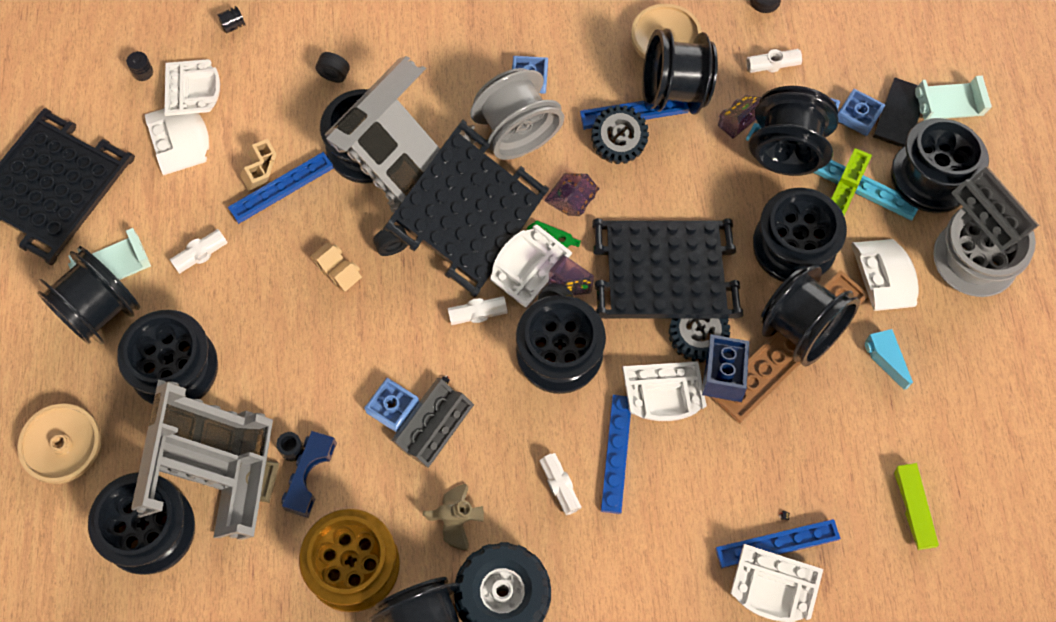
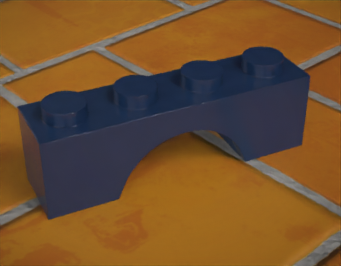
(317, 450)

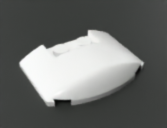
(190, 87)
(178, 140)
(525, 264)
(887, 274)
(664, 390)
(775, 585)

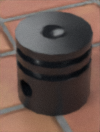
(231, 19)
(140, 66)
(290, 446)

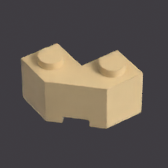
(263, 157)
(331, 263)

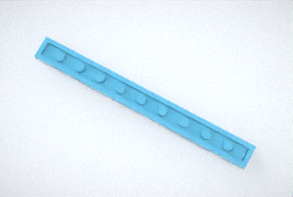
(867, 187)

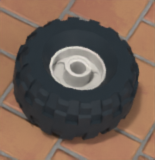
(502, 569)

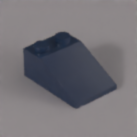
(726, 368)

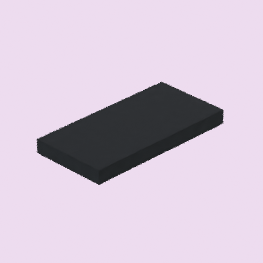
(899, 113)

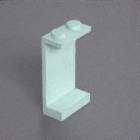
(953, 100)
(123, 257)

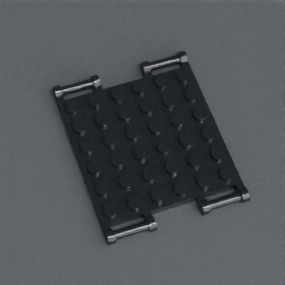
(54, 183)
(466, 208)
(666, 270)

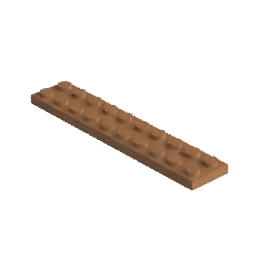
(775, 361)

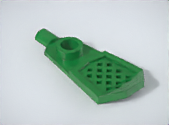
(556, 233)

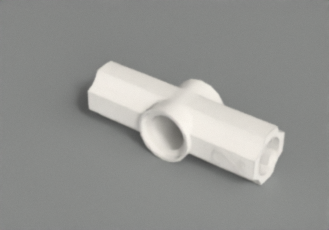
(781, 60)
(198, 251)
(477, 310)
(560, 484)

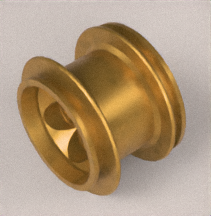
(326, 537)

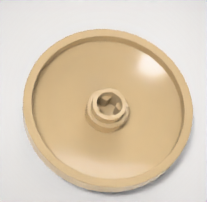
(662, 16)
(59, 443)

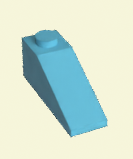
(887, 354)

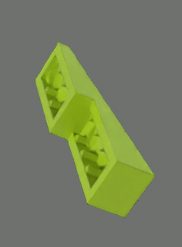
(851, 179)
(916, 505)

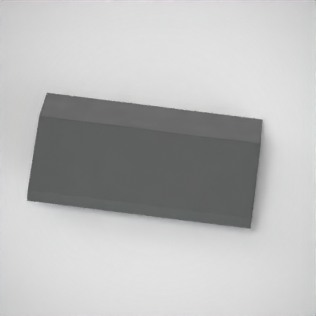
(995, 209)
(432, 422)

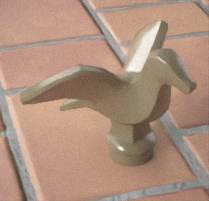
(454, 514)

